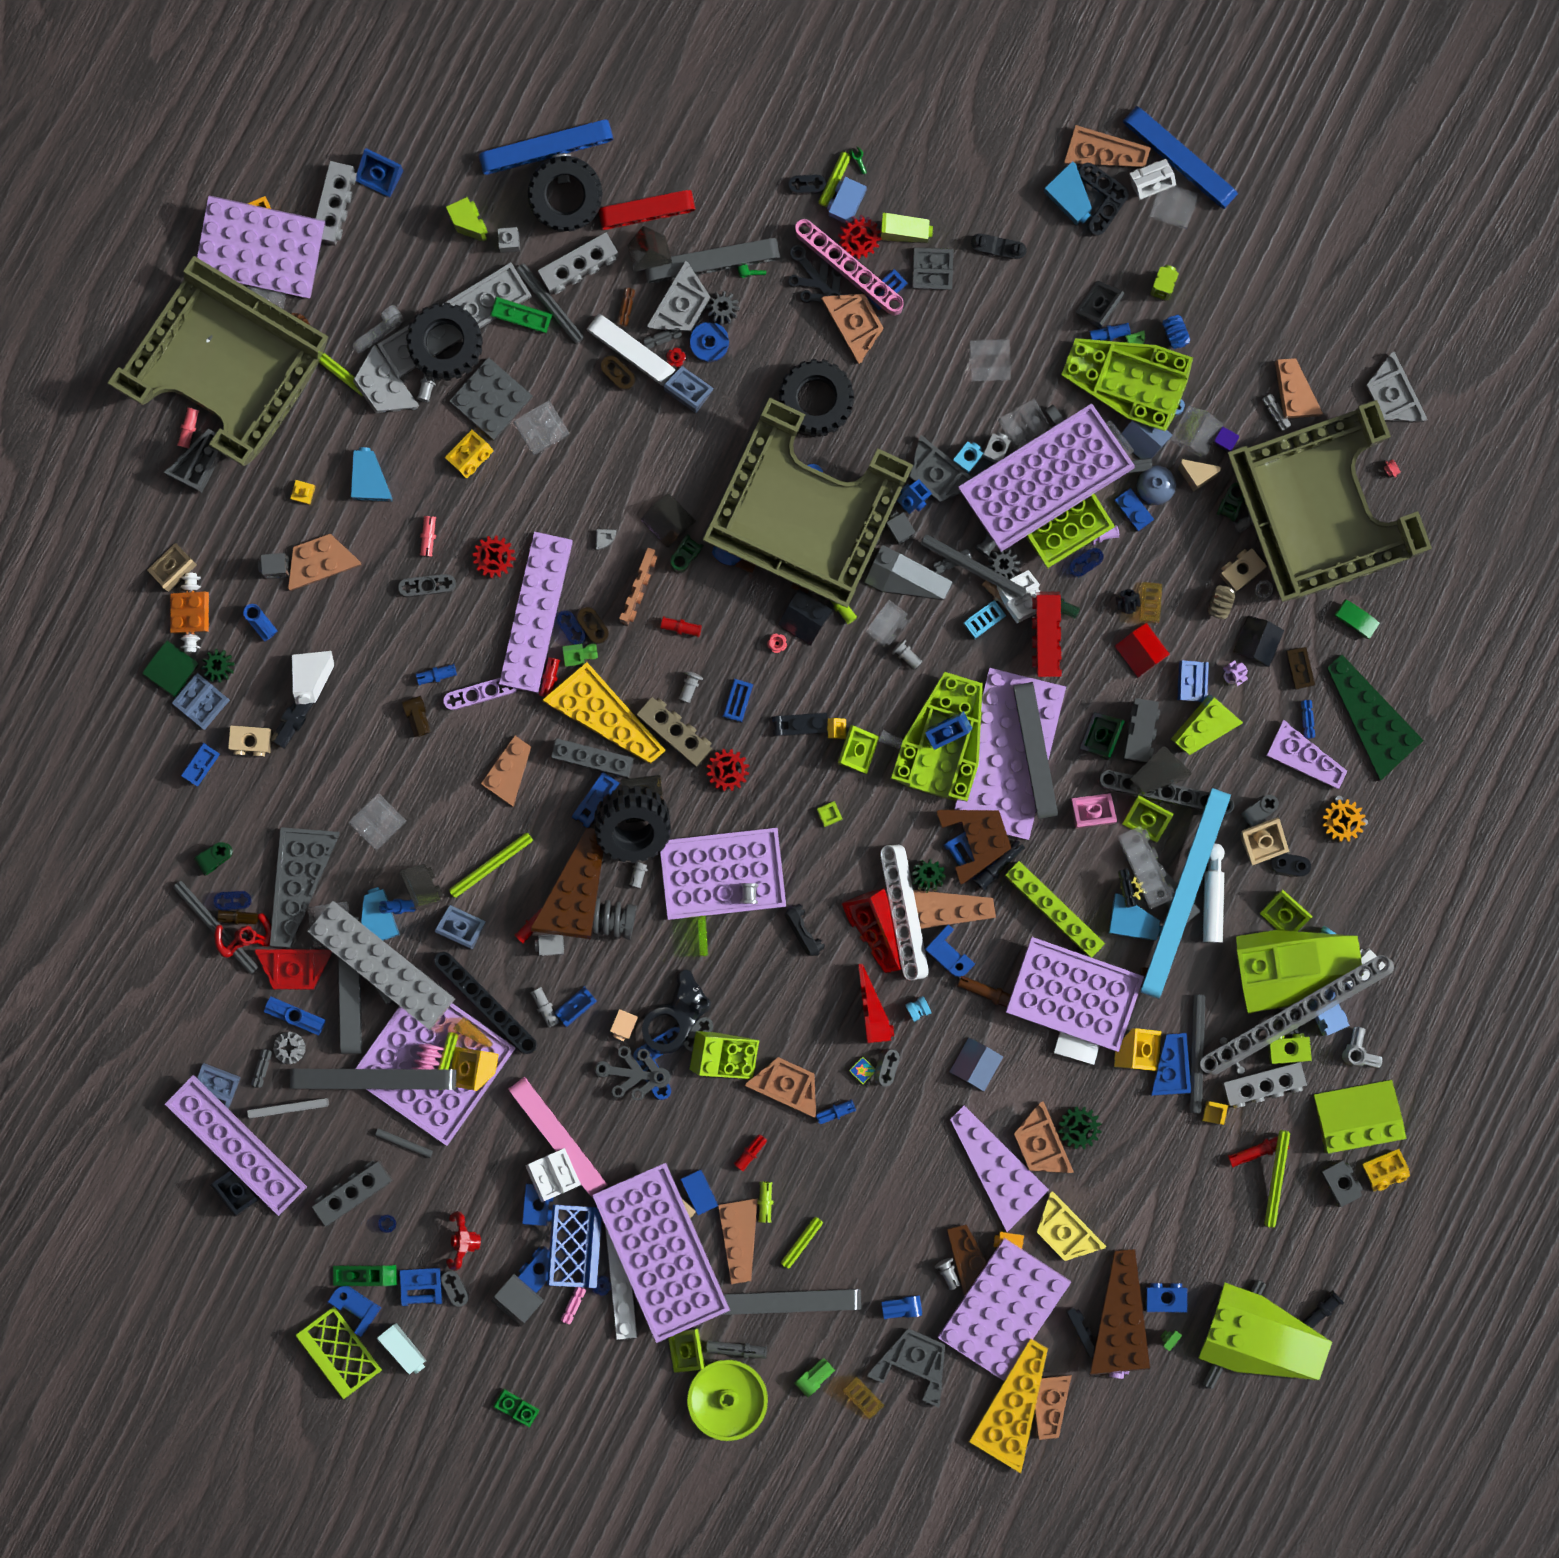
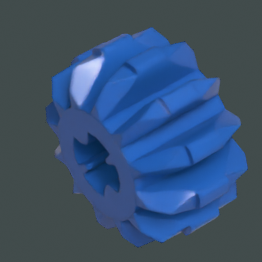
(1176, 331)

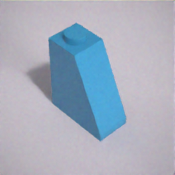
(1070, 195)
(367, 477)
(1133, 921)
(380, 924)

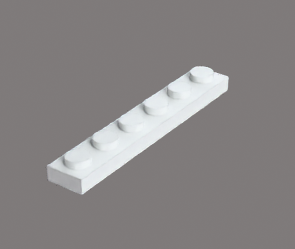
(621, 1294)

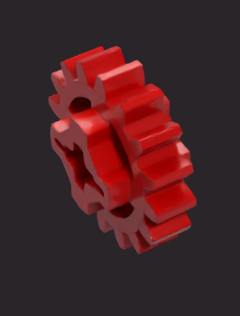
(864, 243)
(501, 551)
(735, 775)

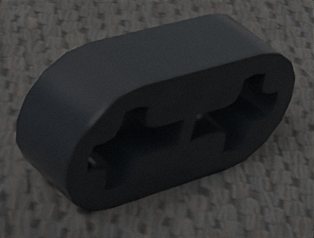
(807, 179)

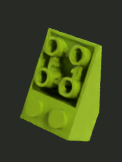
(723, 1055)

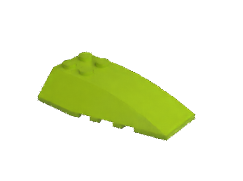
(1262, 1338)

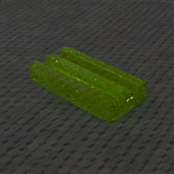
(702, 929)

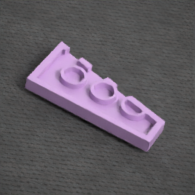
(1300, 754)

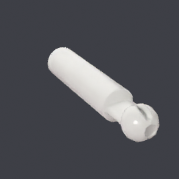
(1214, 897)

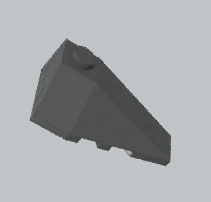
(902, 575)

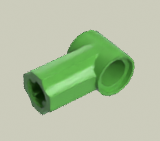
(811, 1380)

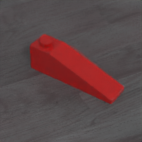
(874, 921)
(875, 1018)

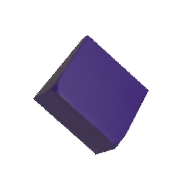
(1226, 439)

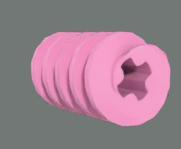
(428, 1056)

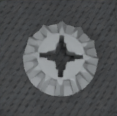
(296, 1054)

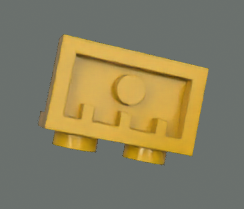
(469, 454)
(1386, 1170)

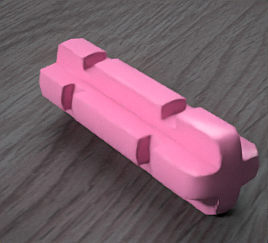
(573, 1305)

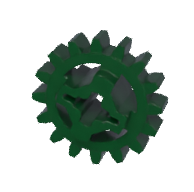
(1078, 1118)

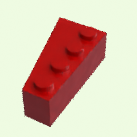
(1047, 634)

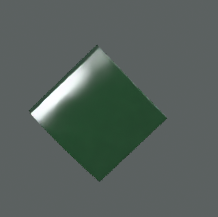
(170, 668)

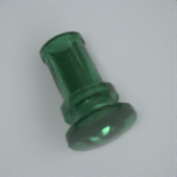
(1069, 609)

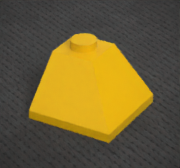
(1139, 1050)
(473, 1067)

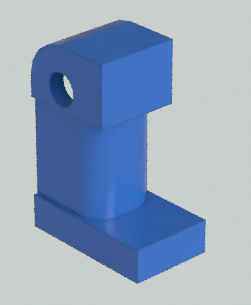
(947, 955)
(357, 1305)

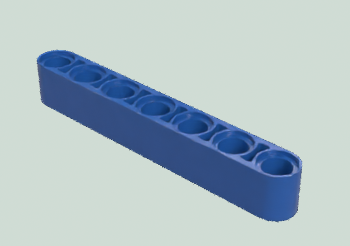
(545, 147)
(1180, 157)

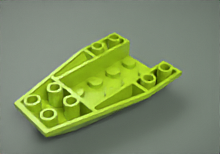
(1131, 378)
(952, 767)
(1290, 965)

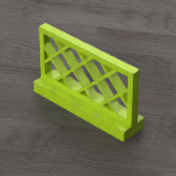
(323, 1362)

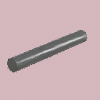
(404, 1143)

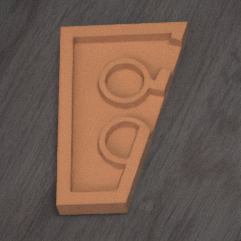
(1295, 391)
(508, 771)
(1051, 1405)

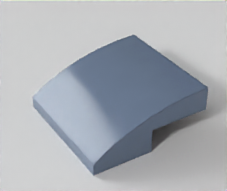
(200, 701)
(219, 1083)

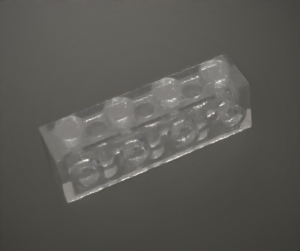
(1145, 867)

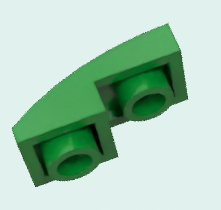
(1357, 619)
(516, 1407)

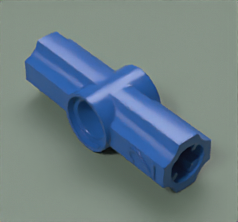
(306, 1020)

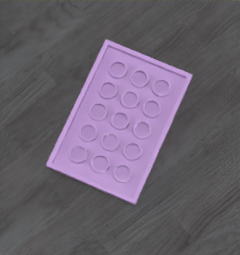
(261, 245)
(707, 873)
(1074, 994)
(1004, 1309)

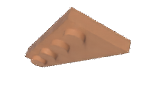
(1103, 149)
(643, 579)
(943, 908)
(738, 1229)

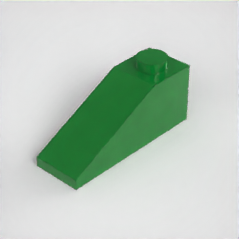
(364, 1275)

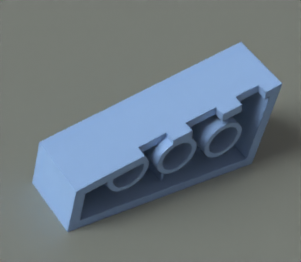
(1332, 1019)

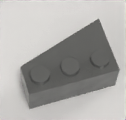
(196, 464)
(1141, 730)

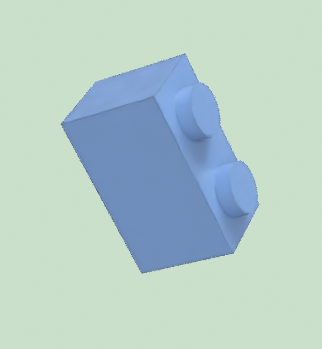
(847, 200)

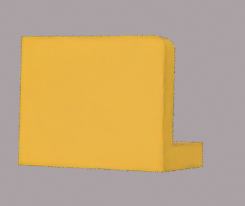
(1215, 1113)

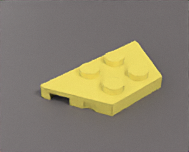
(1065, 1231)

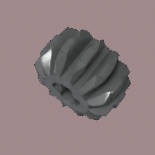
(730, 306)
(1004, 557)

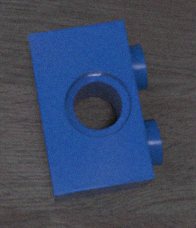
(948, 730)
(531, 1215)
(529, 1276)
(1153, 1298)

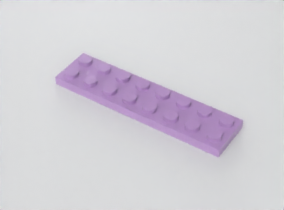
(536, 612)
(236, 1145)

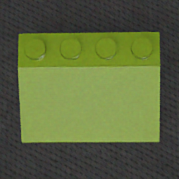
(1070, 531)
(1359, 1116)

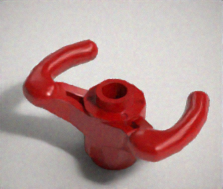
(251, 935)
(462, 1241)

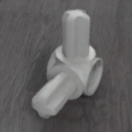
(1362, 1057)

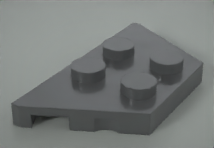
(937, 471)

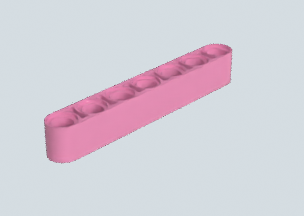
(845, 258)
(557, 1135)

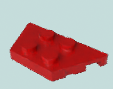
(293, 967)

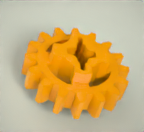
(1341, 810)

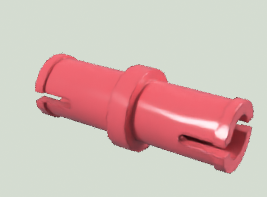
(188, 428)
(428, 536)

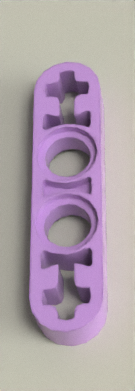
(481, 695)

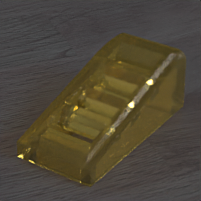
(1150, 618)
(468, 1029)
(851, 1386)

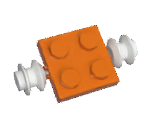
(189, 612)

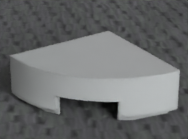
(604, 538)

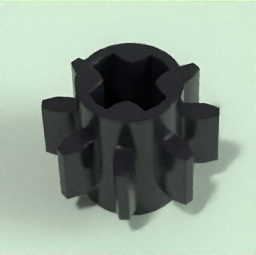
(1128, 601)

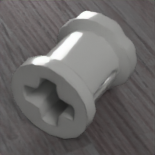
(749, 893)

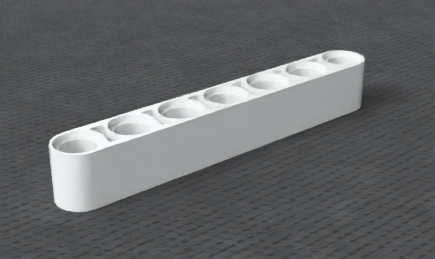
(898, 904)

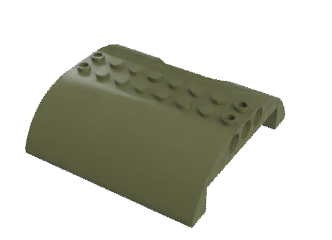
(242, 375)
(1313, 508)
(800, 518)

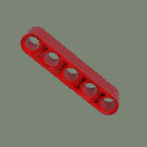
(646, 209)

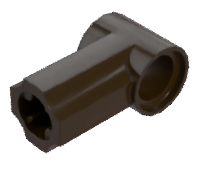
(415, 711)

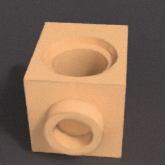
(623, 1025)

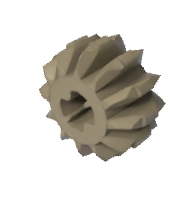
(1221, 602)

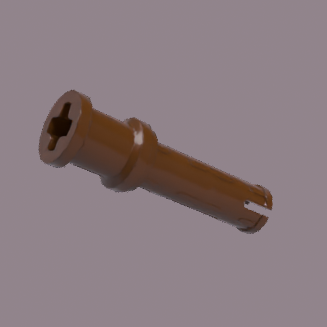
(997, 995)

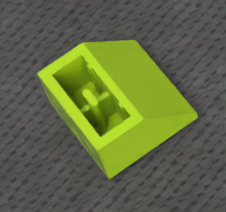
(464, 217)

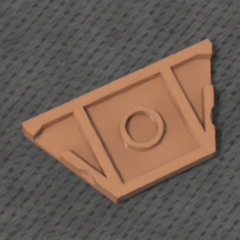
(855, 322)
(319, 560)
(787, 1085)
(1041, 1143)

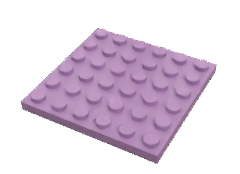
(396, 1047)

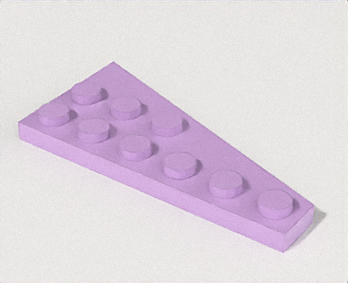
(1005, 1178)

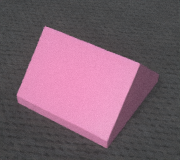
(1093, 811)

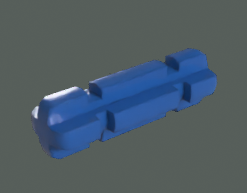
(1307, 718)

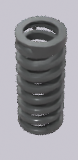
(626, 922)

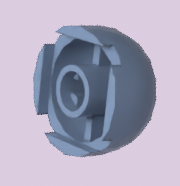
(1156, 485)

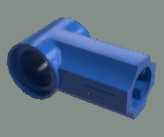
(261, 623)
(906, 1307)

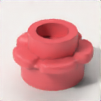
(1392, 468)
(782, 643)

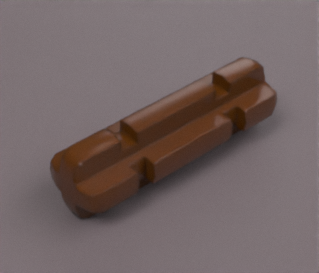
(626, 306)

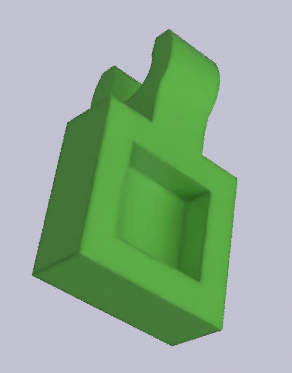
(576, 654)
(1170, 1339)

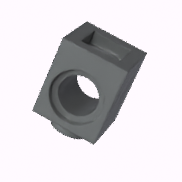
(900, 527)

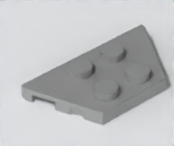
(681, 303)
(382, 386)
(1395, 393)

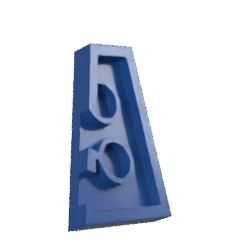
(1173, 1067)

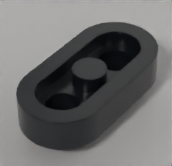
(1291, 865)

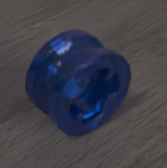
(391, 1228)

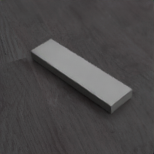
(288, 1108)

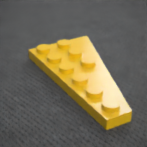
(597, 707)
(1009, 1418)

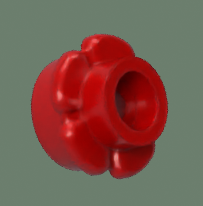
(675, 362)

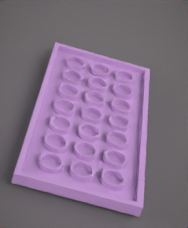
(1046, 477)
(1003, 771)
(661, 1252)

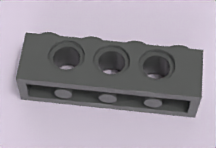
(592, 758)
(380, 1180)

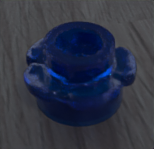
(607, 1286)

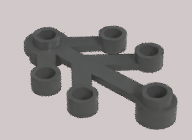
(635, 1073)

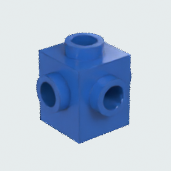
(914, 496)

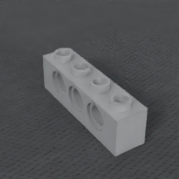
(335, 173)
(602, 244)
(1233, 1088)

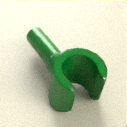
(858, 157)
(744, 271)

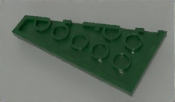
(1379, 727)

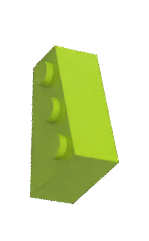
(1205, 725)

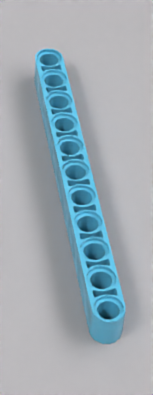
(1185, 893)

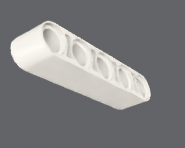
(630, 349)

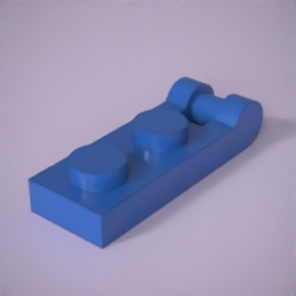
(602, 787)

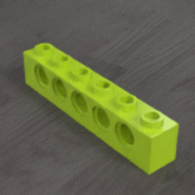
(1054, 909)

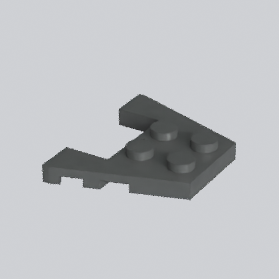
(919, 1356)

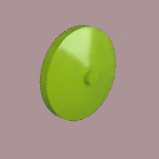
(727, 1400)

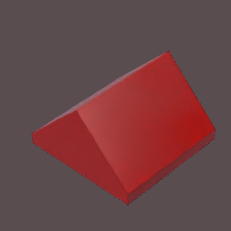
(1142, 650)

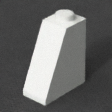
(310, 675)

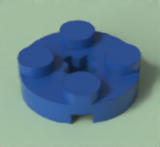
(720, 342)

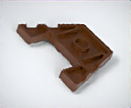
(984, 834)

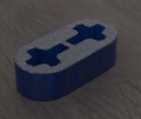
(1083, 559)
(567, 630)
(233, 905)

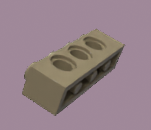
(695, 755)

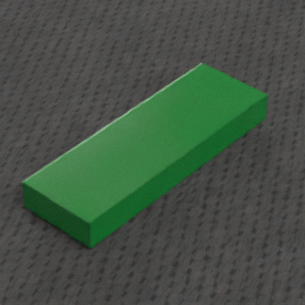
(520, 314)

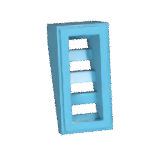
(975, 634)

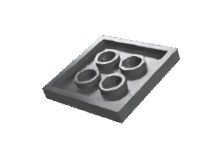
(491, 398)

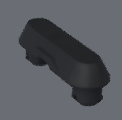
(998, 246)
(810, 946)

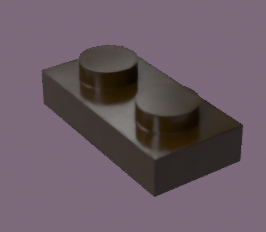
(1300, 668)

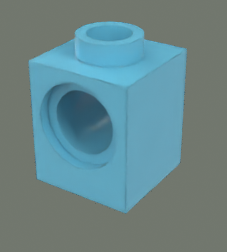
(966, 465)

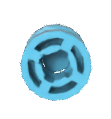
(918, 1008)

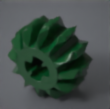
(224, 666)
(928, 868)

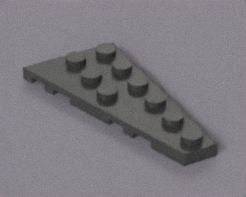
(299, 869)

